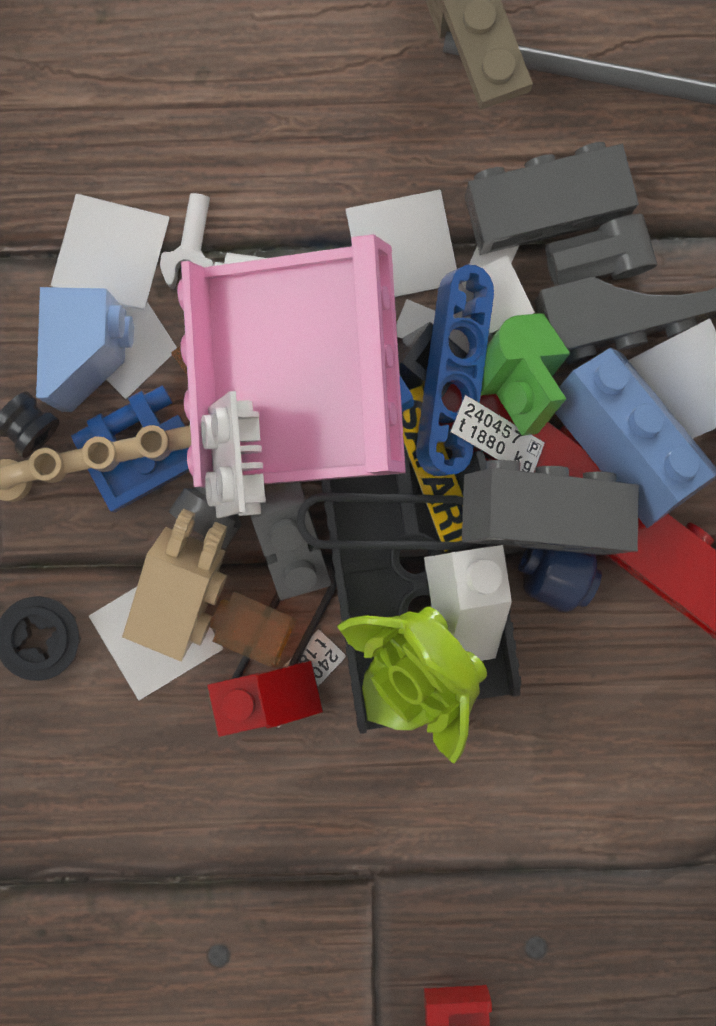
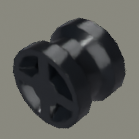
(26, 424)

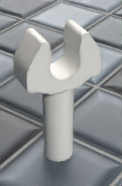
(191, 241)

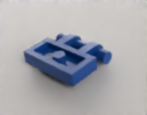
(139, 476)

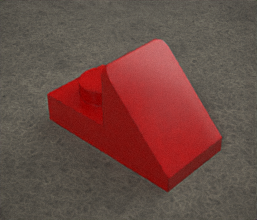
(265, 698)

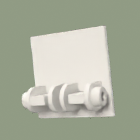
(222, 432)

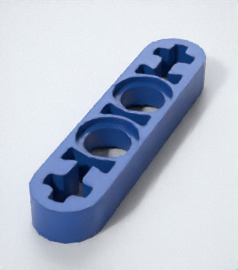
(446, 367)

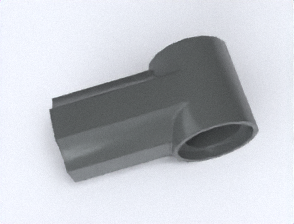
(615, 250)

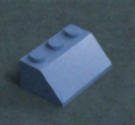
(633, 434)

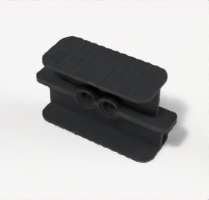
(377, 584)

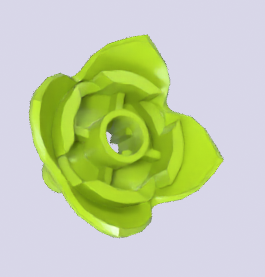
(417, 675)

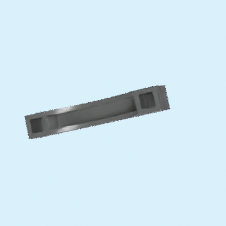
(599, 314)

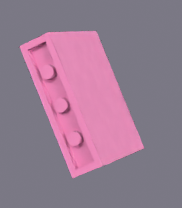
(312, 353)

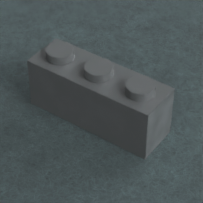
(550, 197)
(550, 509)

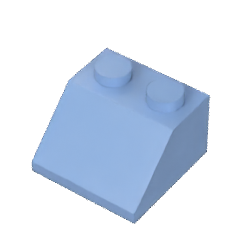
(78, 343)

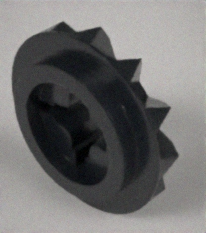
(15, 630)

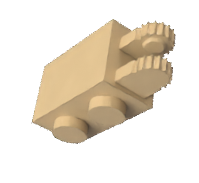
(176, 588)

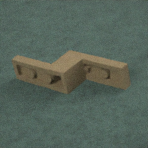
(484, 46)

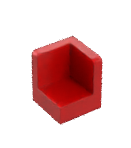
(457, 1006)

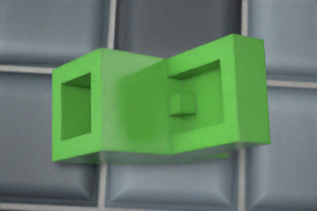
(521, 370)

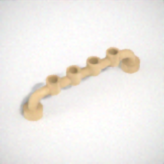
(96, 453)

